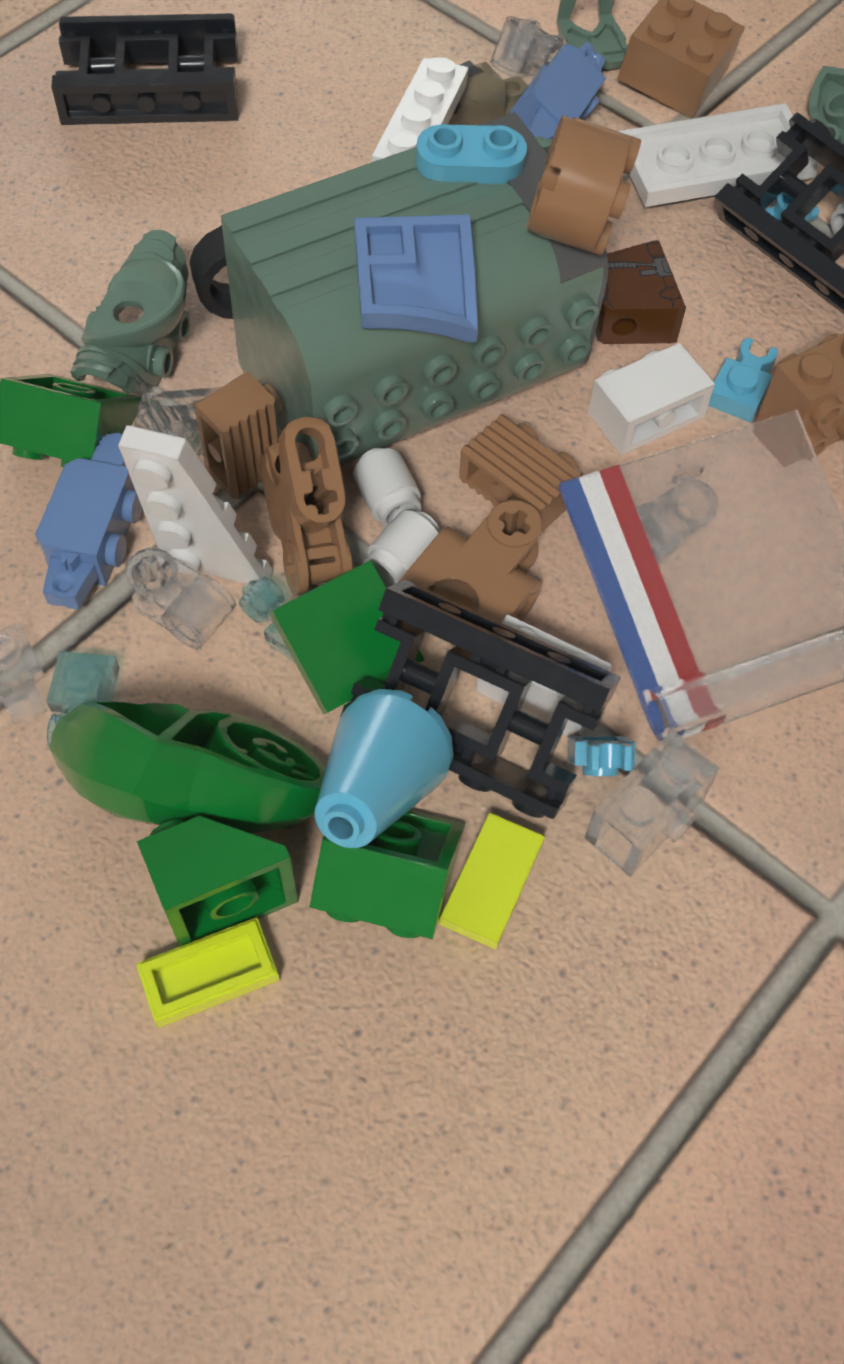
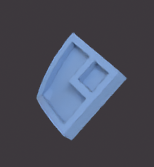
(417, 274)

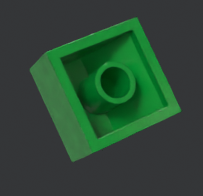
(60, 416)
(215, 875)
(394, 879)

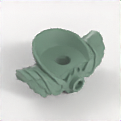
(142, 350)

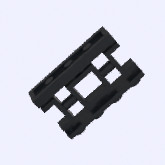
(112, 93)
(794, 241)
(504, 660)

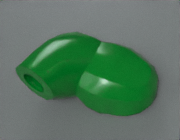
(186, 763)

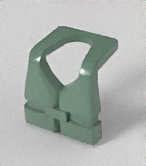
(605, 38)

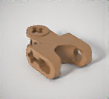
(307, 505)
(489, 566)

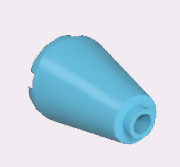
(380, 766)

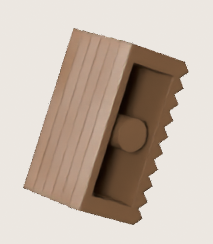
(236, 430)
(514, 465)

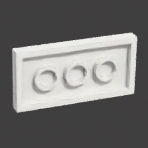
(707, 152)

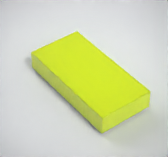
(492, 881)
(207, 972)

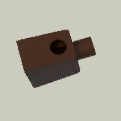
(640, 298)

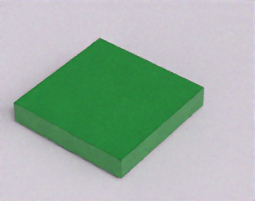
(335, 635)

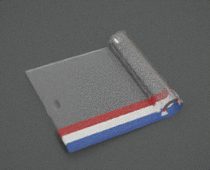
(720, 576)

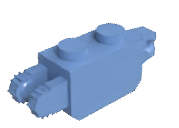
(561, 88)
(87, 524)

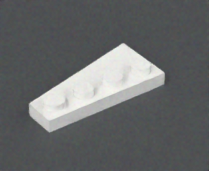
(183, 510)

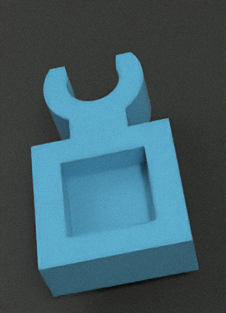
(743, 382)
(601, 754)

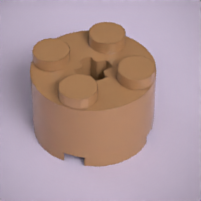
(583, 184)

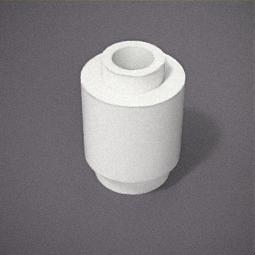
(386, 484)
(401, 544)

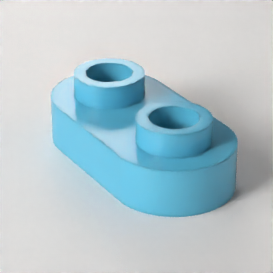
(470, 153)

